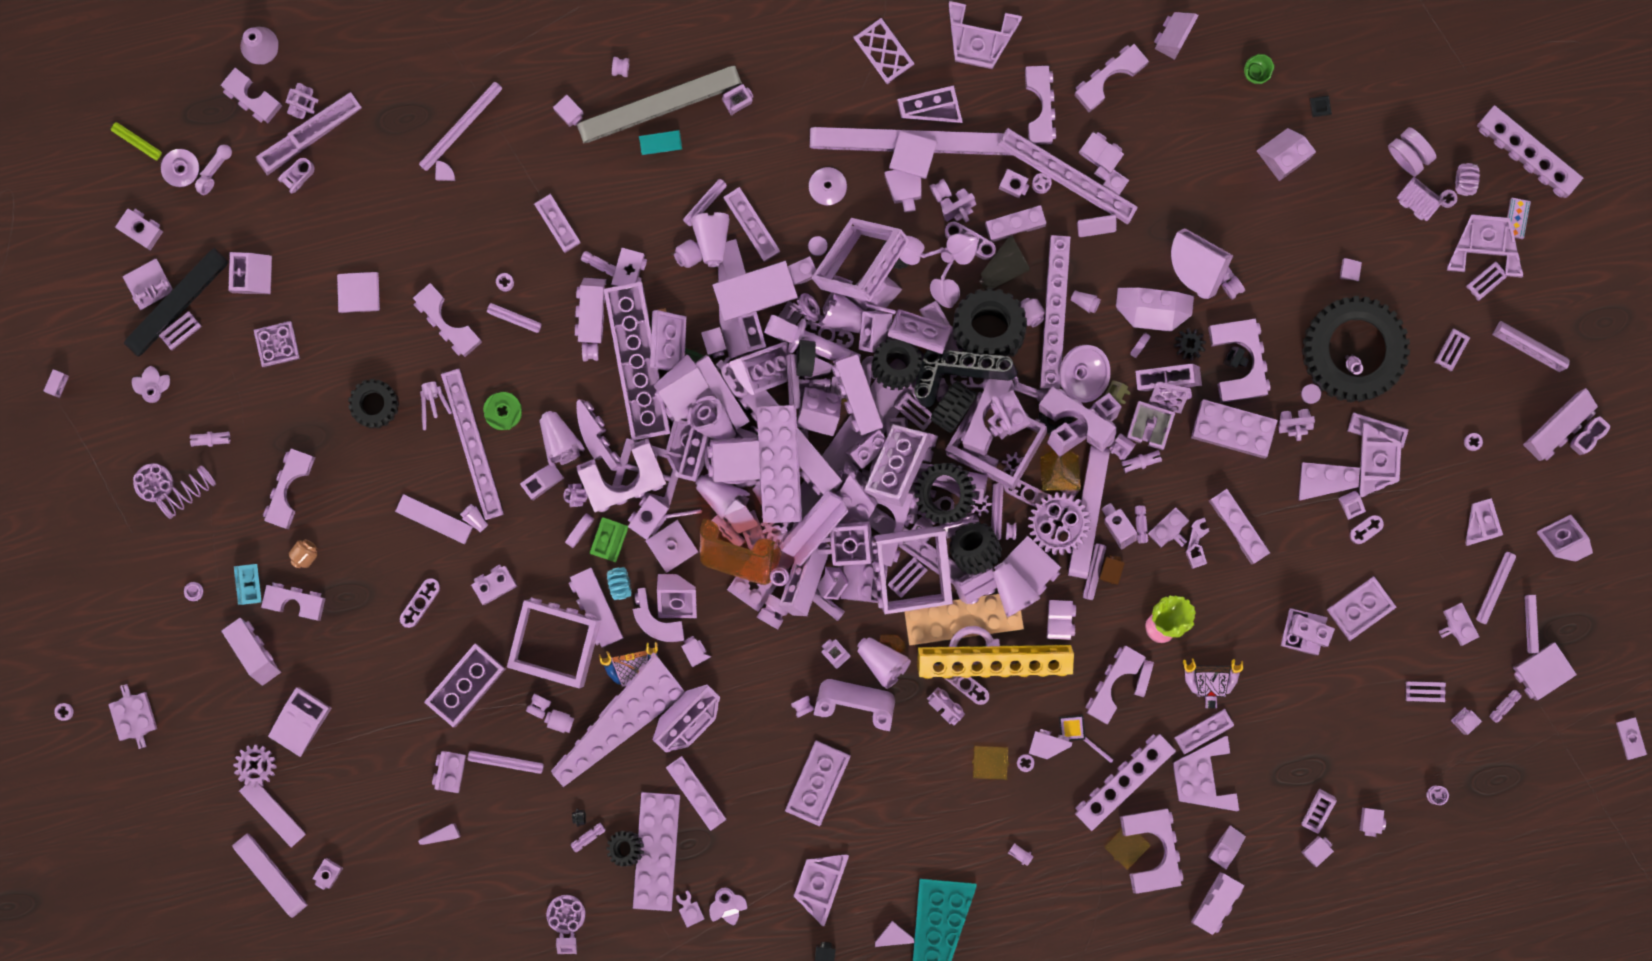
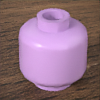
(688, 254)
(1034, 311)

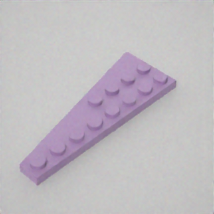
(637, 705)

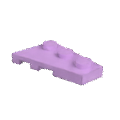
(1326, 479)

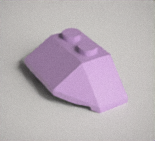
(1154, 308)
(686, 450)
(687, 719)

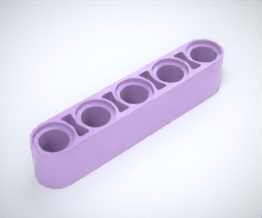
(269, 875)

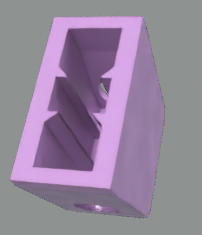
(904, 188)
(1123, 533)

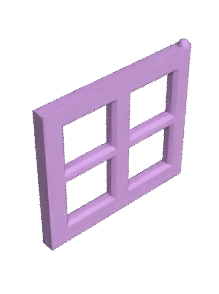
(624, 460)

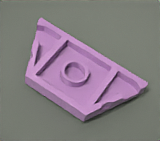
(1378, 460)
(858, 502)
(819, 885)

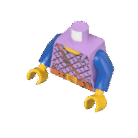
(626, 666)

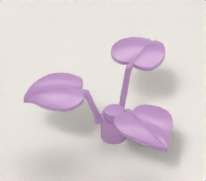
(958, 248)

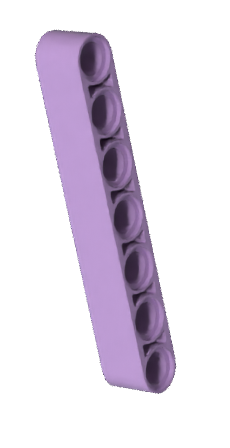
(1091, 498)

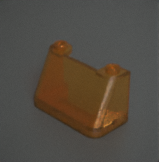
(735, 560)

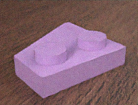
(1483, 522)

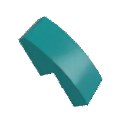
(660, 142)

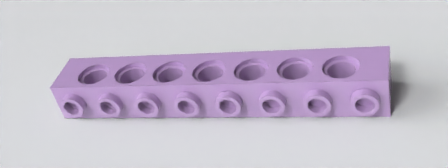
(1055, 311)

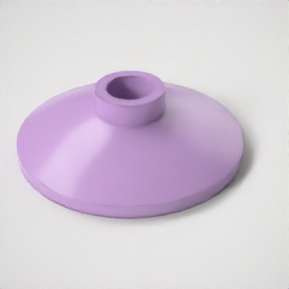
(173, 161)
(823, 195)

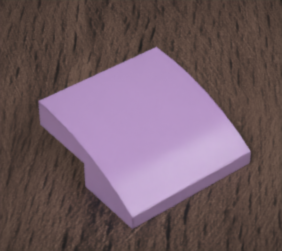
(358, 292)

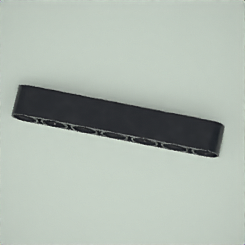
(176, 302)

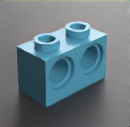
(247, 584)

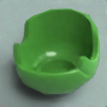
(1258, 69)

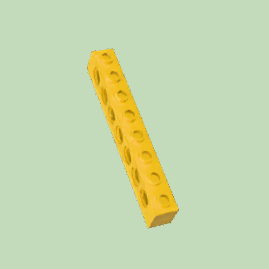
(987, 654)

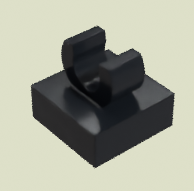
(1235, 357)

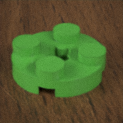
(500, 400)

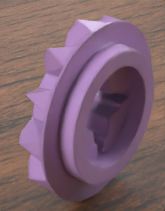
(809, 308)

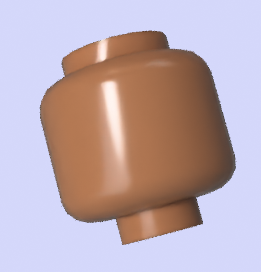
(303, 554)

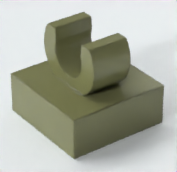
(1117, 391)

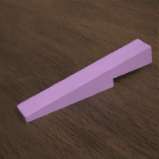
(307, 133)

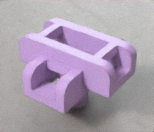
(300, 103)

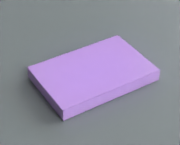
(920, 331)
(667, 340)
(1361, 608)

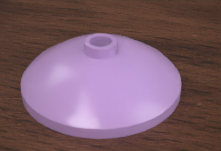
(1092, 376)

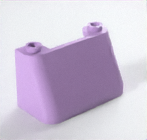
(856, 696)

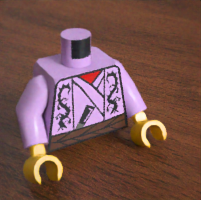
(1211, 680)

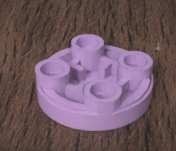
(152, 482)
(565, 914)

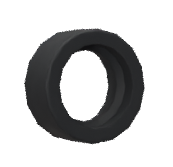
(806, 358)

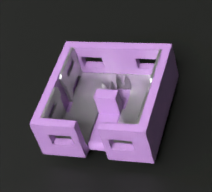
(1150, 425)

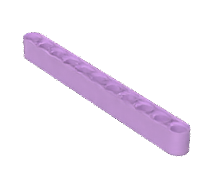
(887, 139)

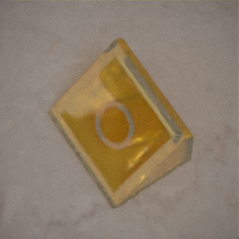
(1060, 472)

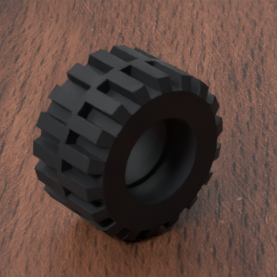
(893, 377)
(361, 392)
(953, 406)
(980, 558)

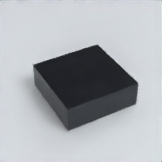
(1320, 106)

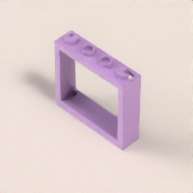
(878, 270)
(980, 466)
(944, 598)
(572, 614)

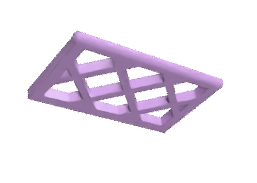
(889, 35)
(1164, 396)

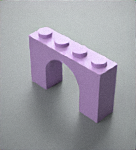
(1244, 334)
(604, 495)
(902, 519)
(1167, 872)

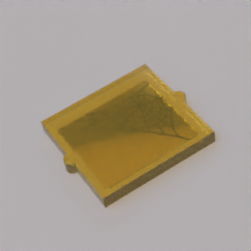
(990, 762)
(1127, 848)

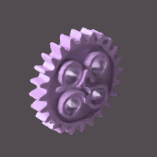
(1044, 516)

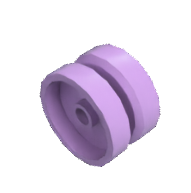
(1412, 151)

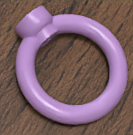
(973, 630)

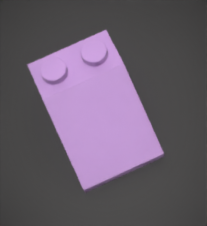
(1175, 33)

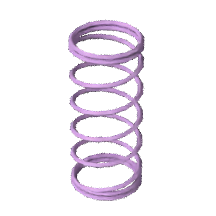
(204, 473)

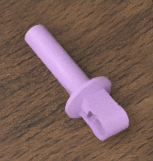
(793, 334)

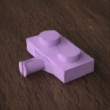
(1169, 529)
(1459, 625)

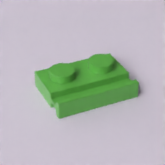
(609, 540)

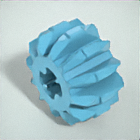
(619, 583)

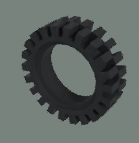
(966, 493)

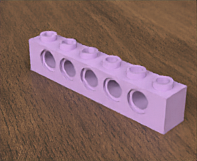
(1570, 178)
(1163, 752)

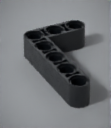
(960, 368)

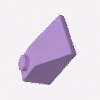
(1566, 539)
(675, 597)

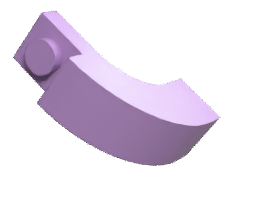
(661, 631)

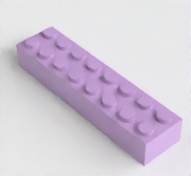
(632, 346)
(811, 463)

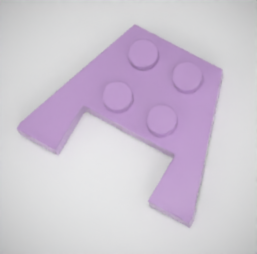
(979, 45)
(1491, 237)
(1196, 780)

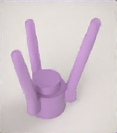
(430, 392)

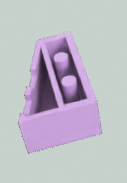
(931, 105)
(590, 310)
(250, 651)
(1217, 903)

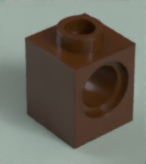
(1111, 570)

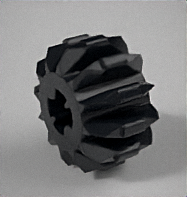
(1196, 346)

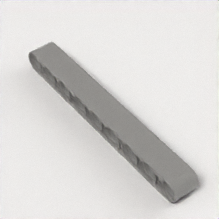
(659, 104)

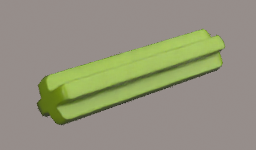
(136, 141)

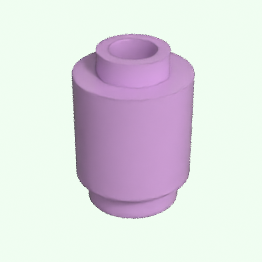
(559, 721)

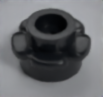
(579, 817)

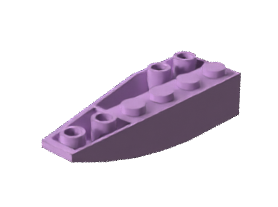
(743, 333)

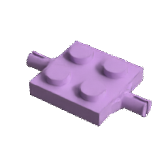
(133, 716)

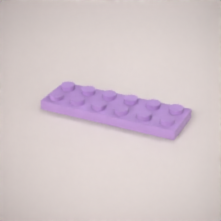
(779, 464)
(657, 866)

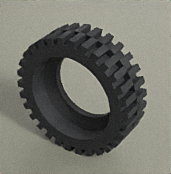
(1329, 376)

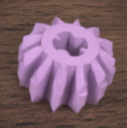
(1467, 179)

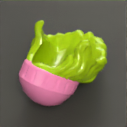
(1170, 619)

